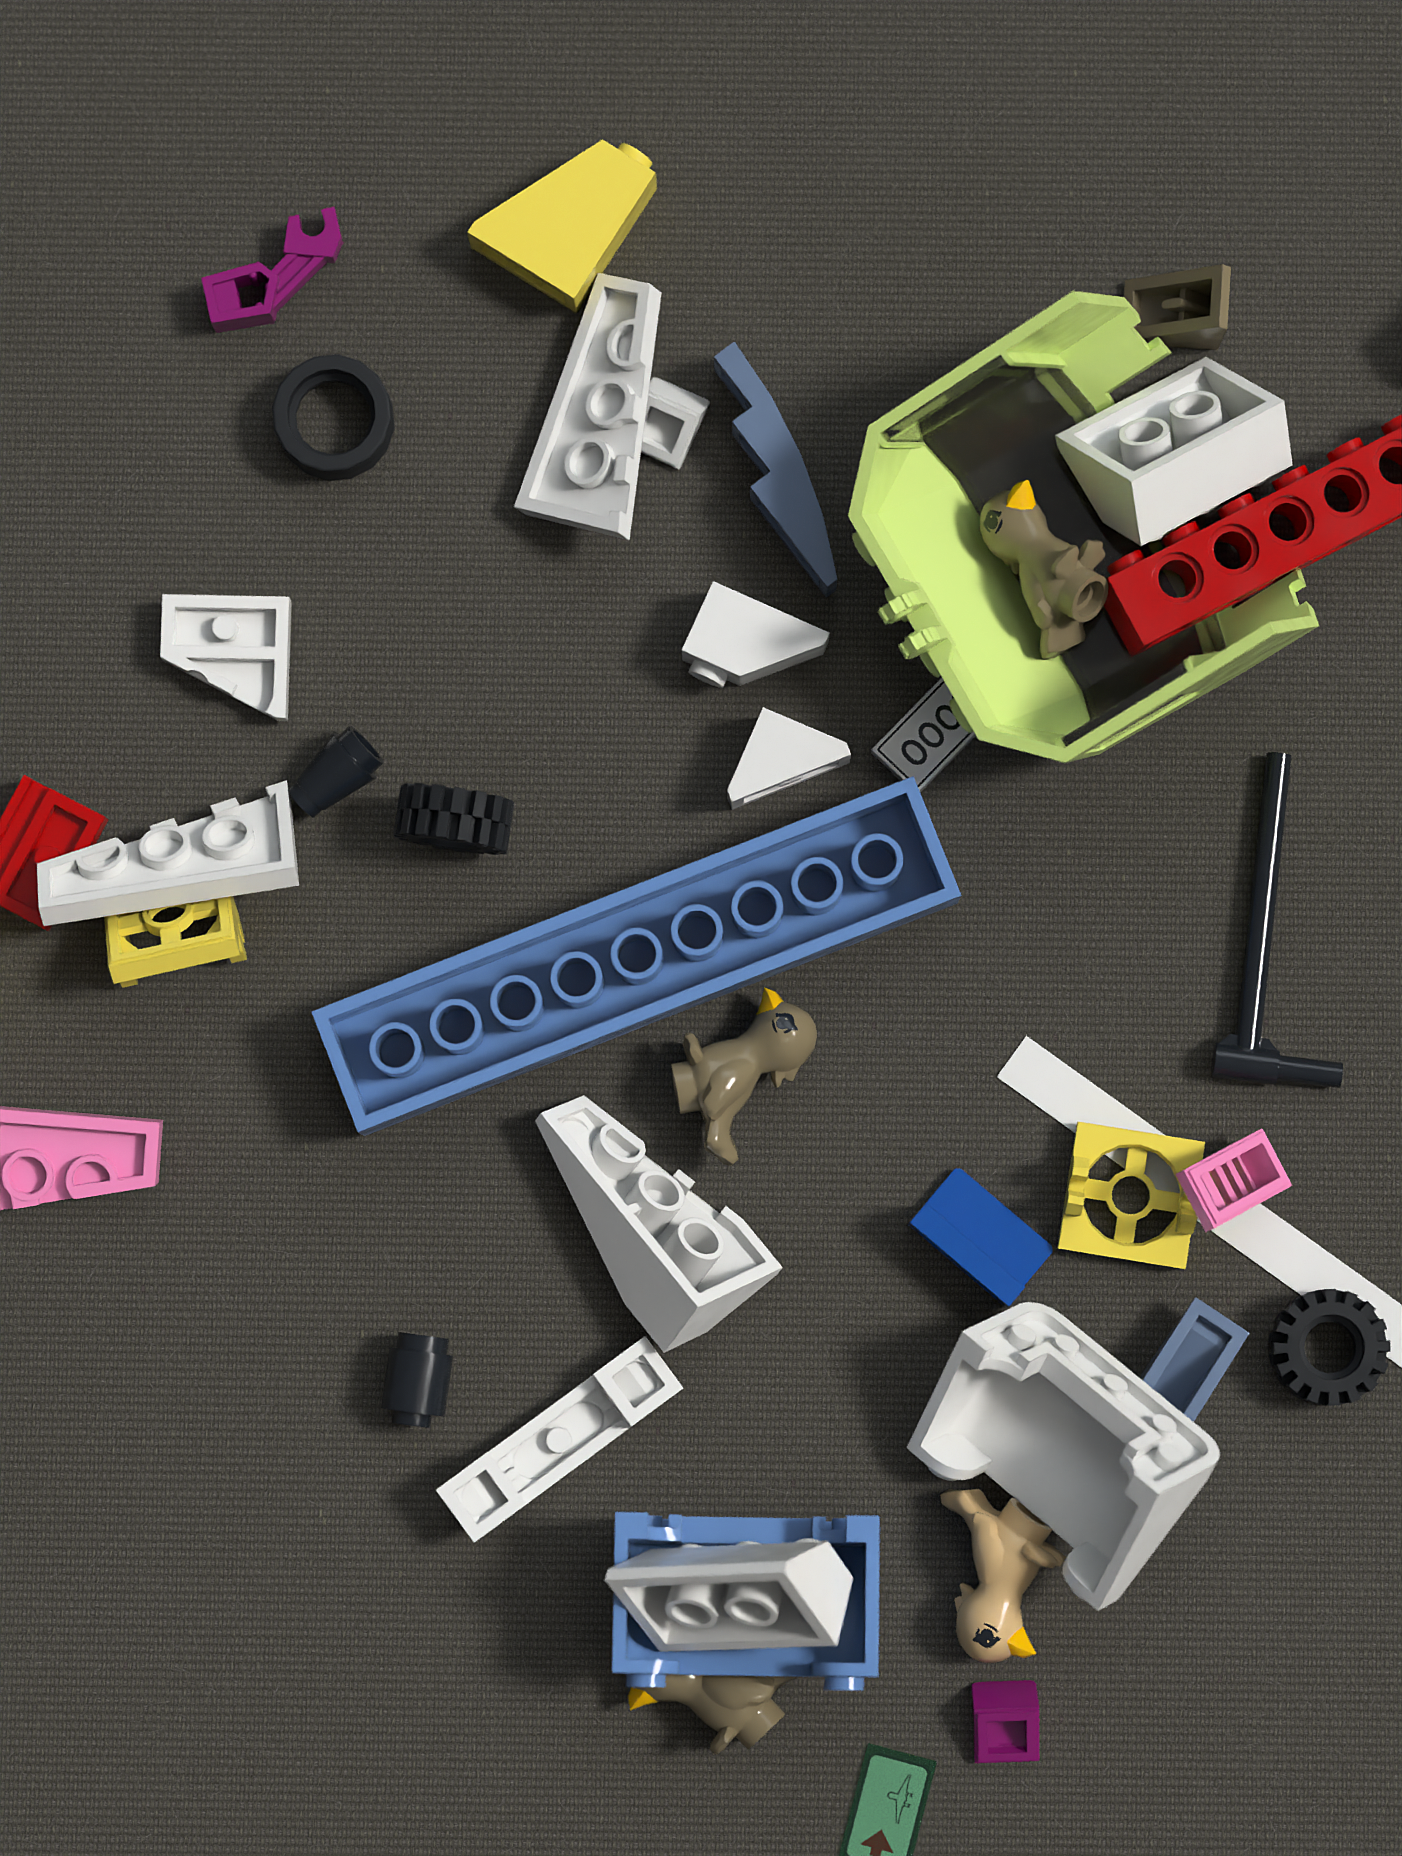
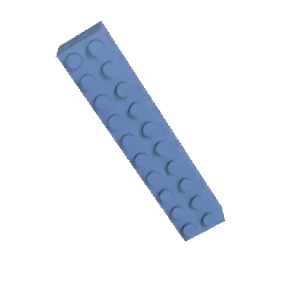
(636, 956)

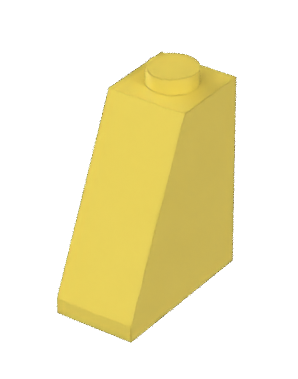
(569, 221)

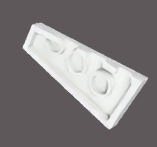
(595, 424)
(171, 865)

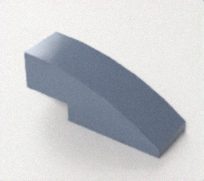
(1194, 1357)

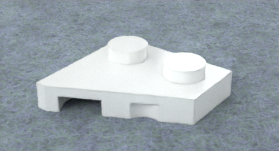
(232, 645)

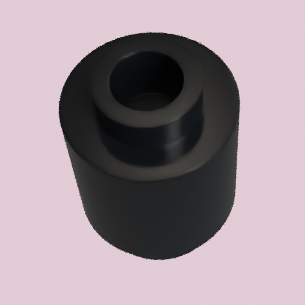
(417, 1379)

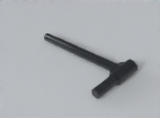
(1247, 1054)

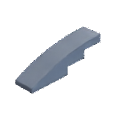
(785, 491)

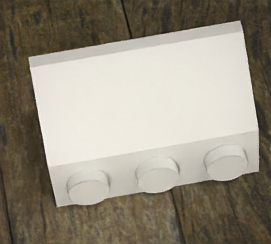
(1177, 449)
(736, 1595)

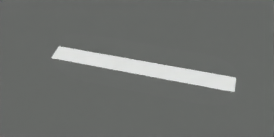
(1254, 1233)

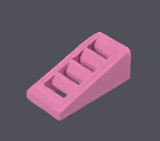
(1233, 1180)

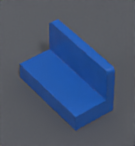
(981, 1237)

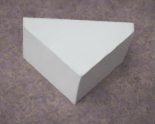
(781, 756)

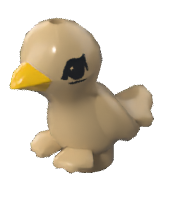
(1007, 1557)

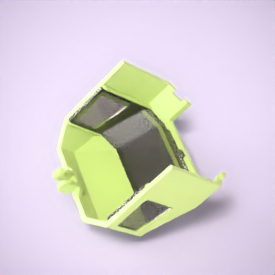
(919, 521)

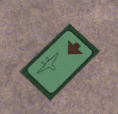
(888, 1803)

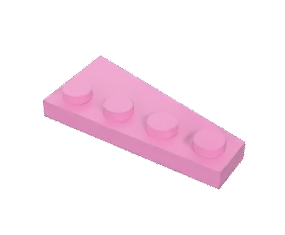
(74, 1155)

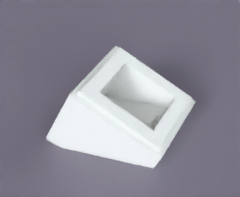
(671, 422)

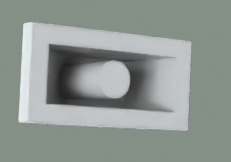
(746, 639)

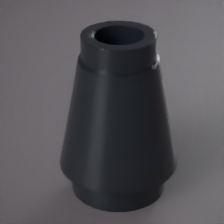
(336, 771)

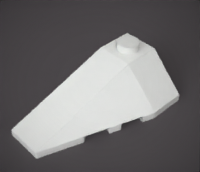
(662, 1244)

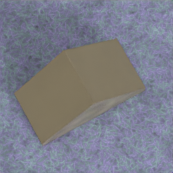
(1182, 306)

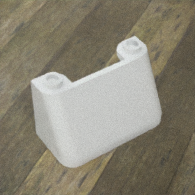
(1067, 1440)

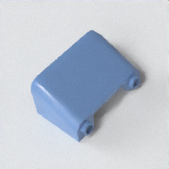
(842, 1666)

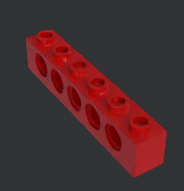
(1149, 616)

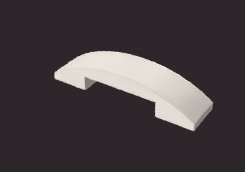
(559, 1439)

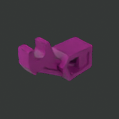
(302, 260)

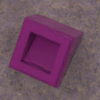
(1005, 1721)

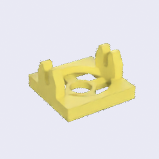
(220, 942)
(1076, 1229)

